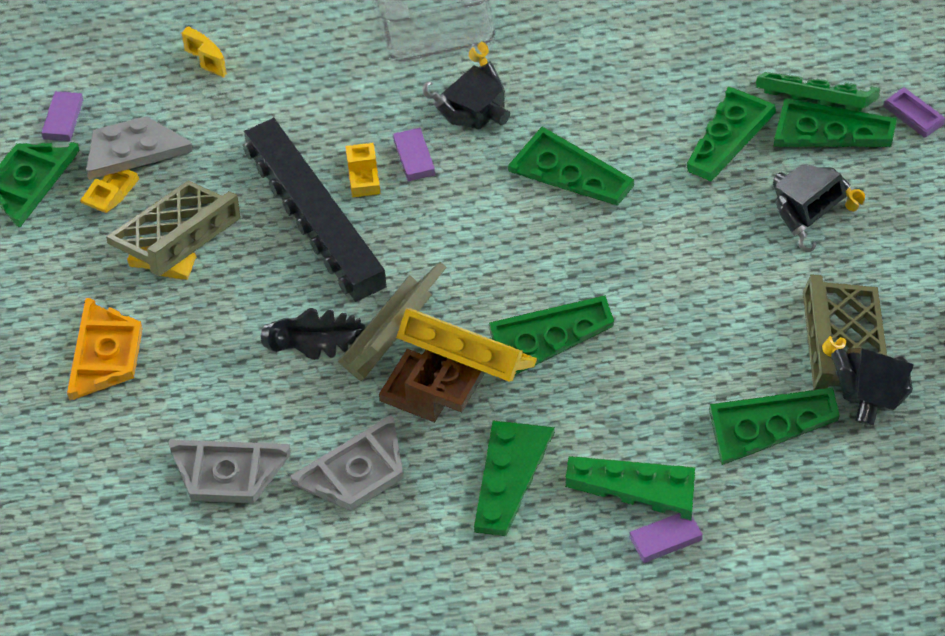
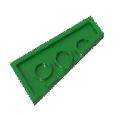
(817, 89)
(733, 126)
(827, 126)
(568, 167)
(553, 329)
(763, 422)
(508, 472)
(649, 483)

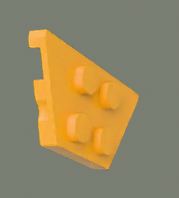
(104, 350)

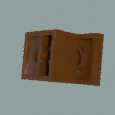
(429, 383)

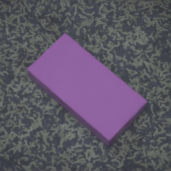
(914, 112)
(62, 116)
(414, 154)
(665, 537)

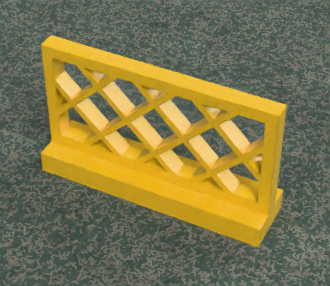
(462, 345)

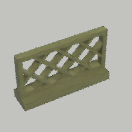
(184, 235)
(384, 327)
(820, 328)

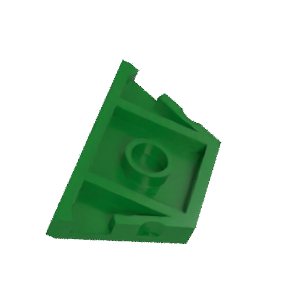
(29, 174)

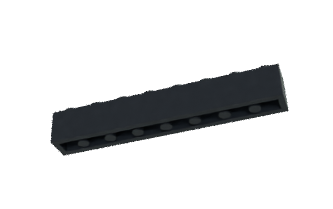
(314, 210)

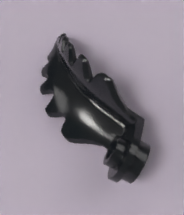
(312, 334)

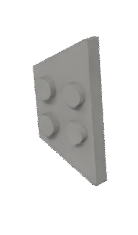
(132, 145)
(356, 468)
(227, 469)

